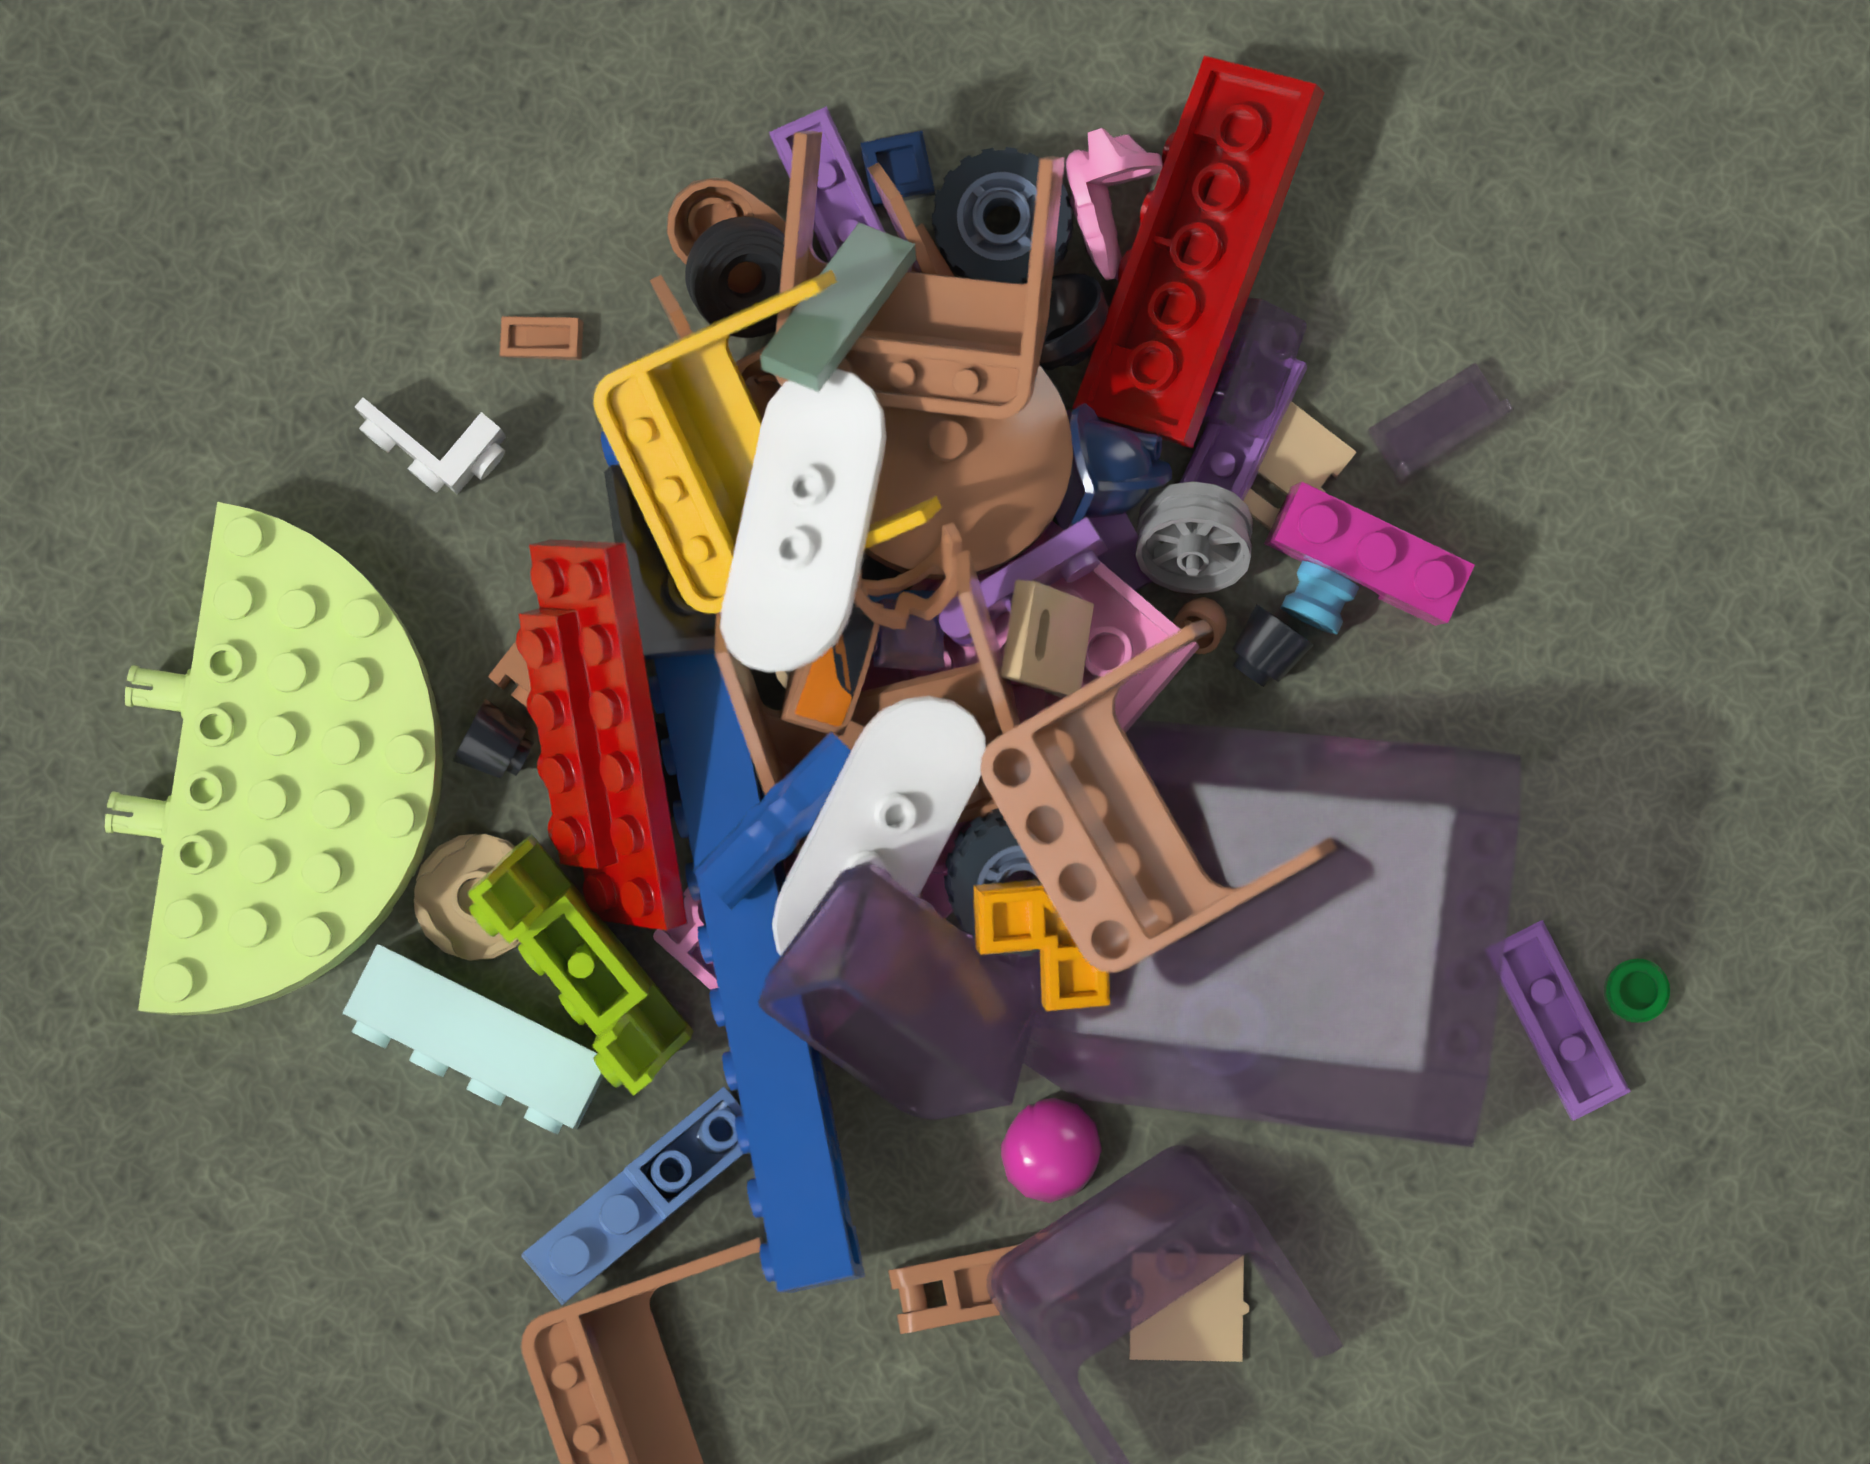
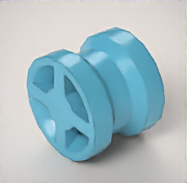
(1319, 597)

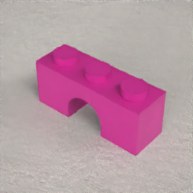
(1370, 552)

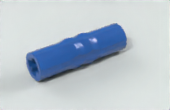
(774, 825)

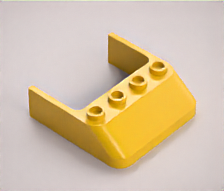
(690, 446)

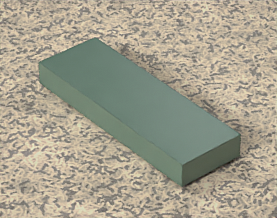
(830, 322)

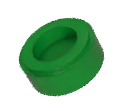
(1637, 990)

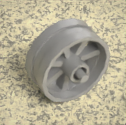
(1193, 549)

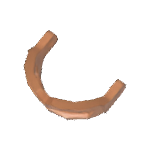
(943, 558)

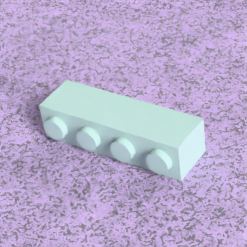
(475, 1037)

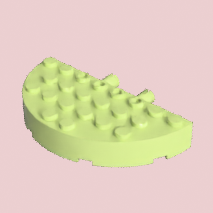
(294, 778)

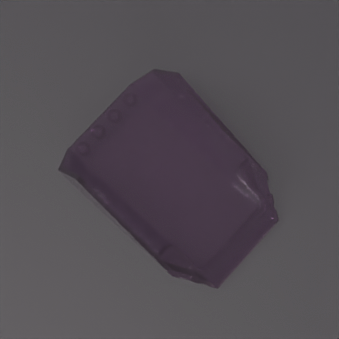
(1344, 989)

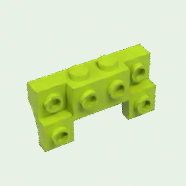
(593, 970)

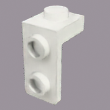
(473, 453)

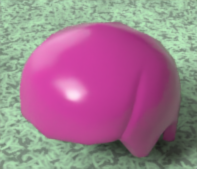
(1051, 1150)

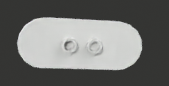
(804, 523)
(888, 804)

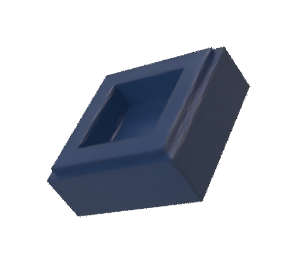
(904, 162)

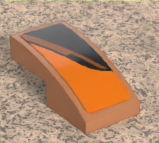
(827, 689)

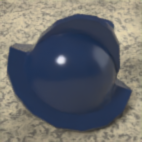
(1113, 465)

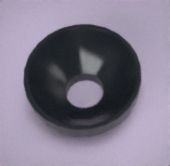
(1074, 320)

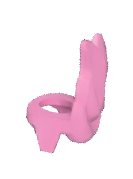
(1089, 175)

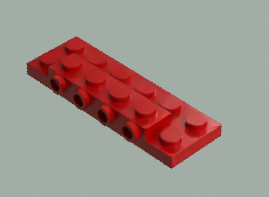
(1198, 249)
(599, 733)

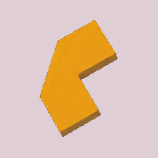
(1024, 918)

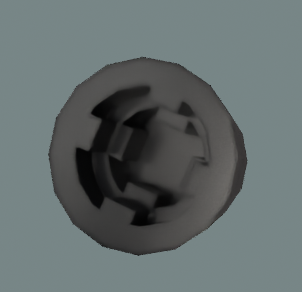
(1268, 647)
(494, 743)

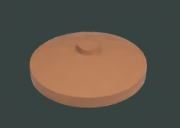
(990, 475)

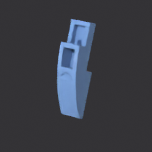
(638, 1198)

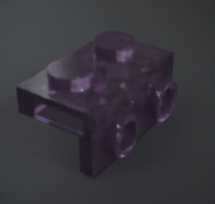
(1256, 369)

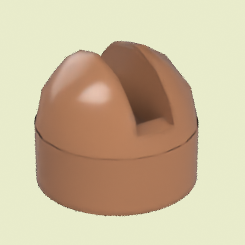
(1201, 609)

